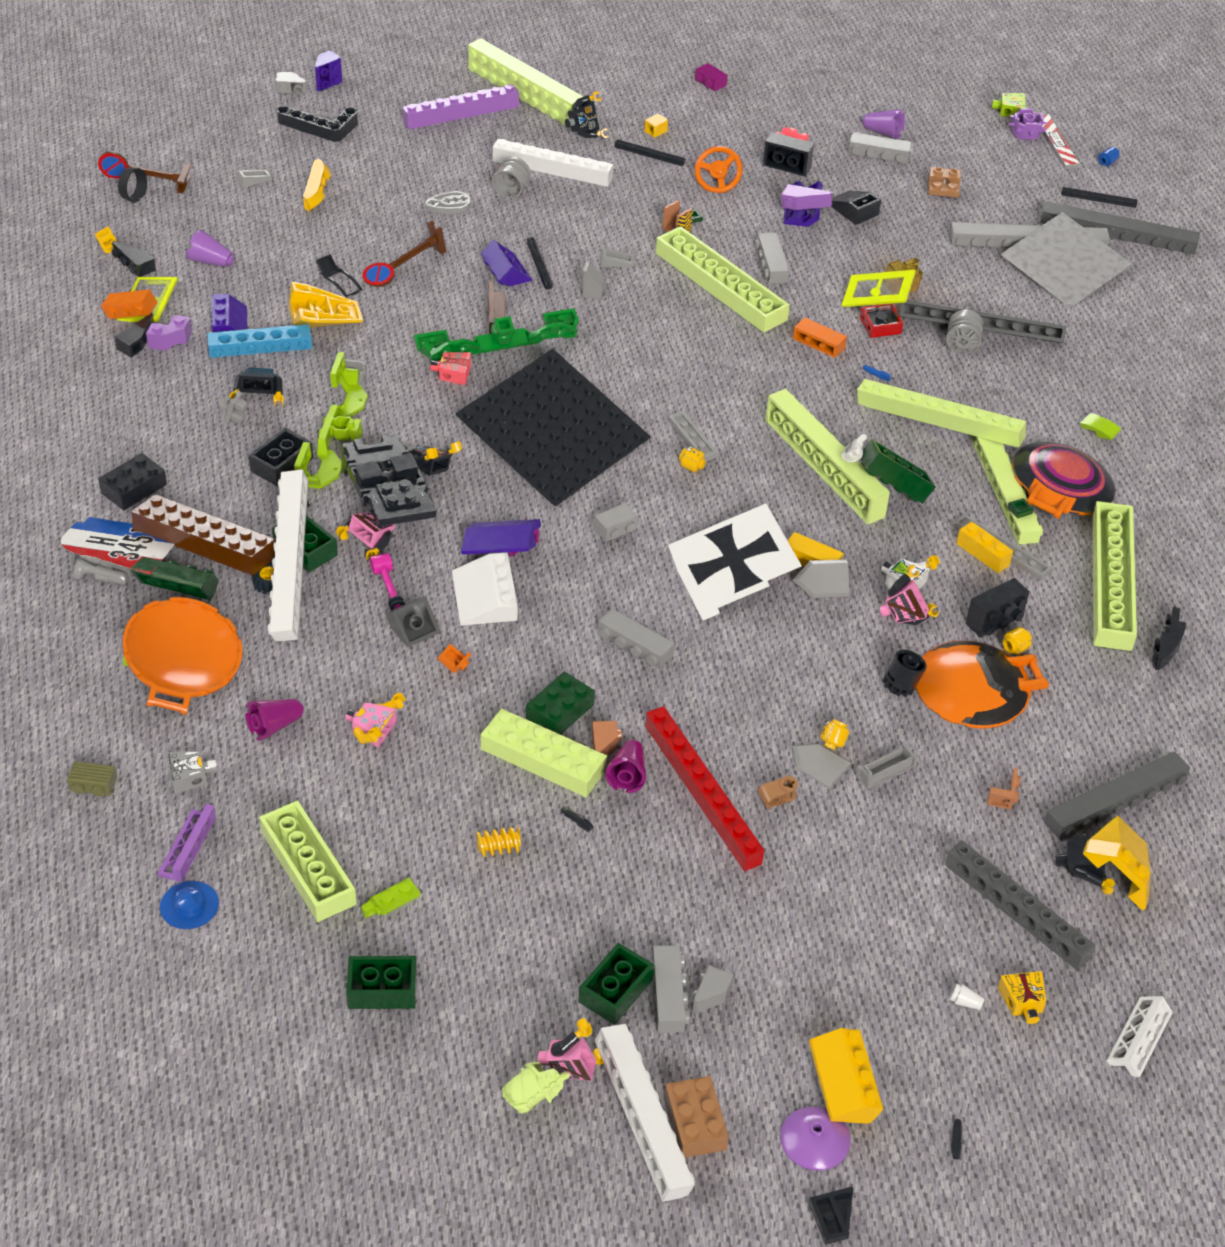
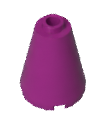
(271, 716)
(627, 768)

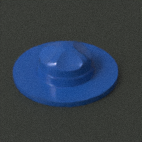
(189, 905)

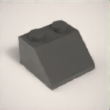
(413, 621)

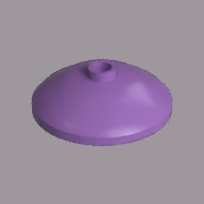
(811, 1148)

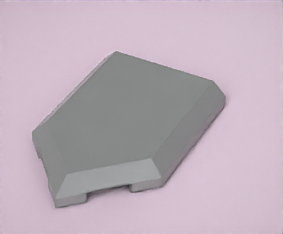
(824, 578)
(820, 763)

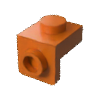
(454, 659)

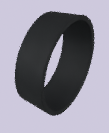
(141, 185)

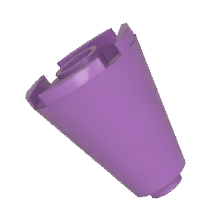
(886, 122)
(208, 250)

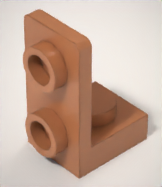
(1005, 798)

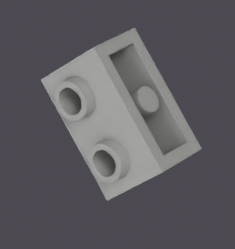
(615, 522)

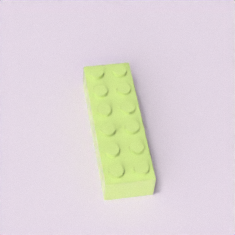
(543, 752)
(308, 861)

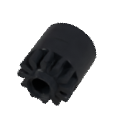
(904, 672)

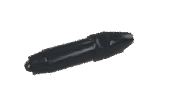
(581, 821)
(956, 1144)

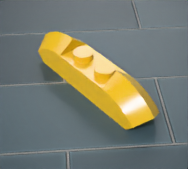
(315, 186)

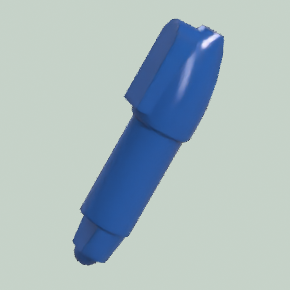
(880, 374)

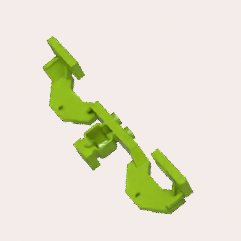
(336, 424)

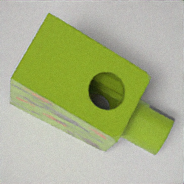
(1009, 103)

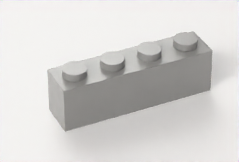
(879, 147)
(772, 258)
(635, 638)
(668, 988)

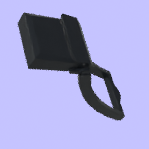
(326, 265)

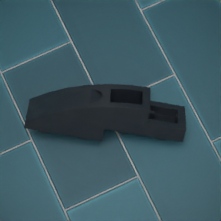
(1169, 640)

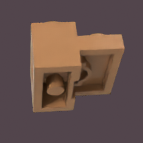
(944, 182)

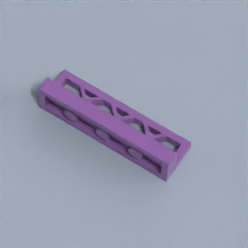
(191, 846)

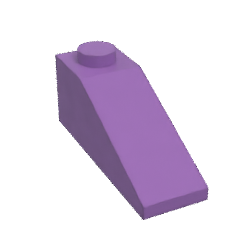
(801, 198)

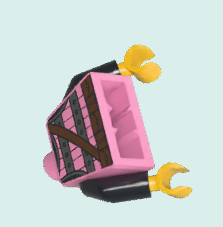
(366, 529)
(906, 601)
(573, 1054)

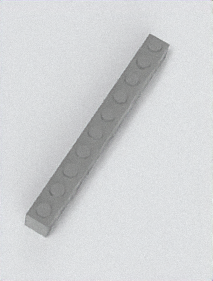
(1002, 234)

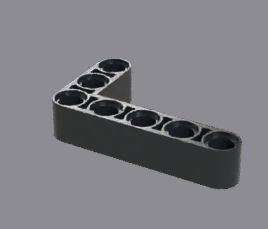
(319, 126)

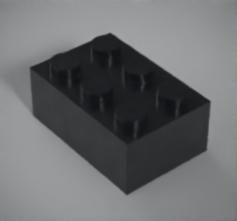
(788, 154)
(277, 455)
(132, 481)
(997, 607)

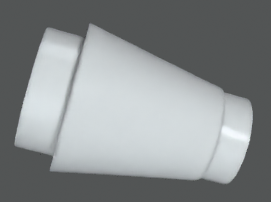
(966, 997)

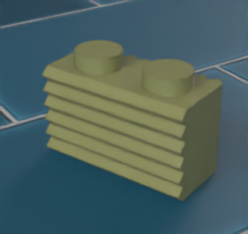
(92, 778)

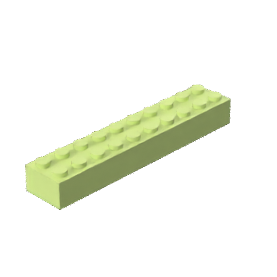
(533, 86)
(722, 279)
(823, 454)
(1113, 576)

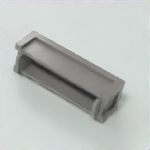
(886, 767)

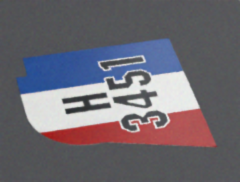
(113, 542)

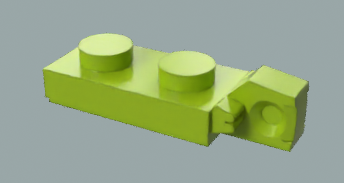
(391, 898)

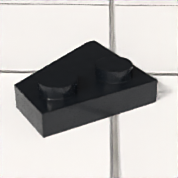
(833, 1214)

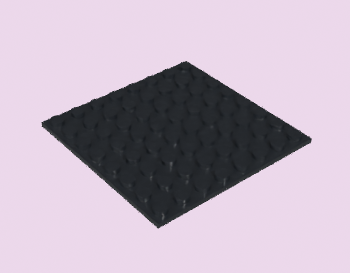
(553, 426)

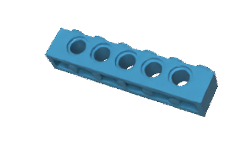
(259, 340)

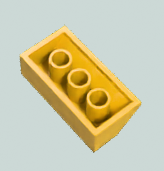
(846, 1076)

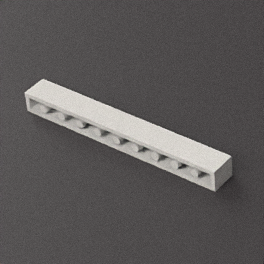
(288, 556)

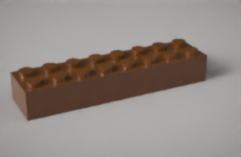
(204, 534)

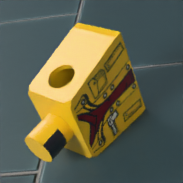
(1024, 994)

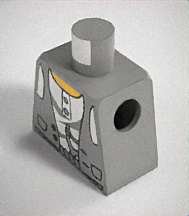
(189, 770)

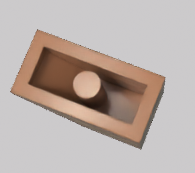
(605, 736)

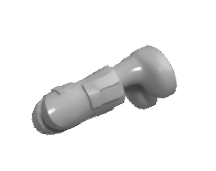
(103, 572)

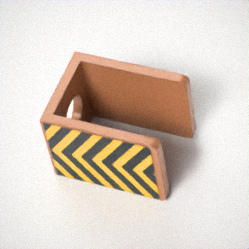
(672, 218)

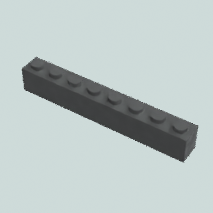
(1117, 795)

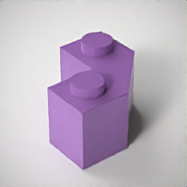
(165, 336)

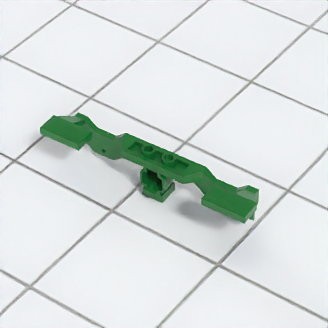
(502, 336)

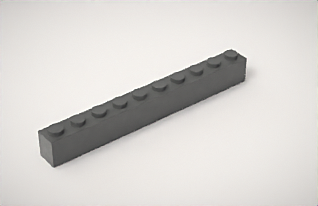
(1127, 228)
(992, 322)

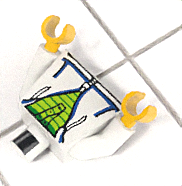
(896, 571)

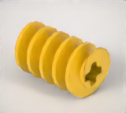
(498, 842)

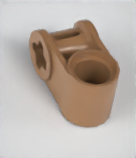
(776, 793)

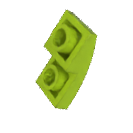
(1103, 427)

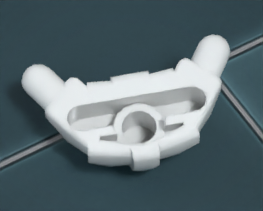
(853, 451)

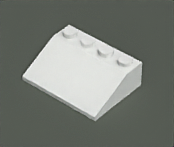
(485, 590)

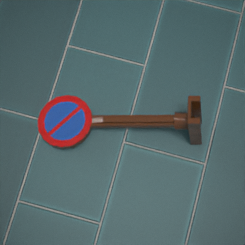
(113, 164)
(382, 273)

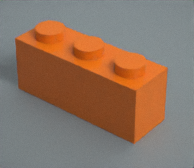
(129, 304)
(819, 337)

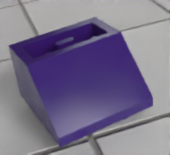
(328, 70)

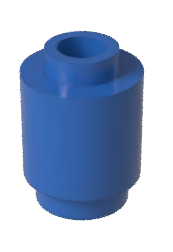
(1108, 156)

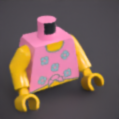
(375, 720)

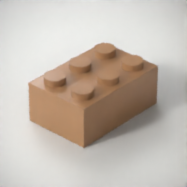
(696, 1116)

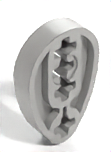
(448, 202)

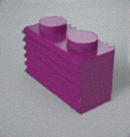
(711, 77)

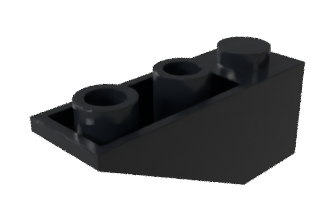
(136, 259)
(134, 338)

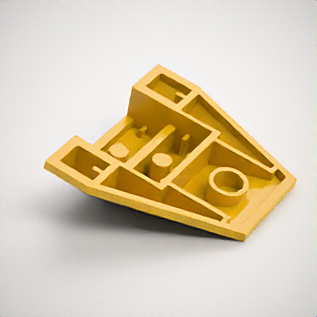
(321, 307)
(1127, 852)

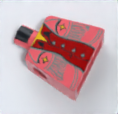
(453, 367)

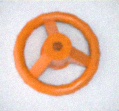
(718, 169)

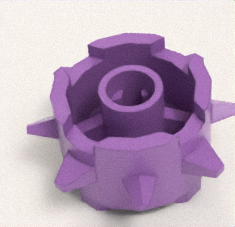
(1027, 124)

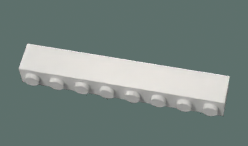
(555, 162)
(644, 1113)

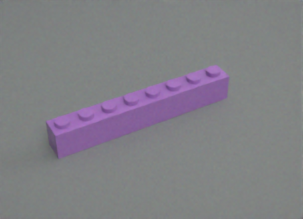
(460, 106)

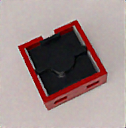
(881, 320)

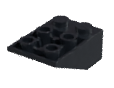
(857, 205)

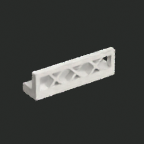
(1147, 1034)

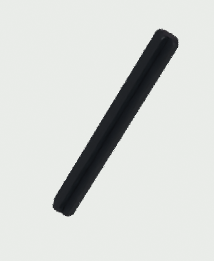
(648, 152)
(1099, 197)
(539, 262)

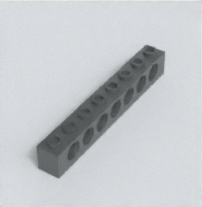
(1020, 905)

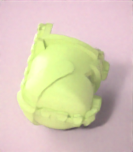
(533, 1086)

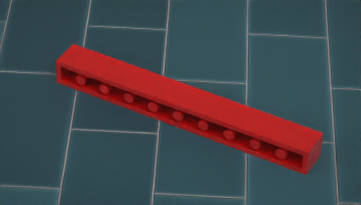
(704, 789)

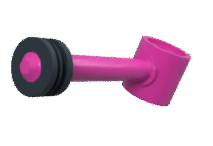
(383, 565)

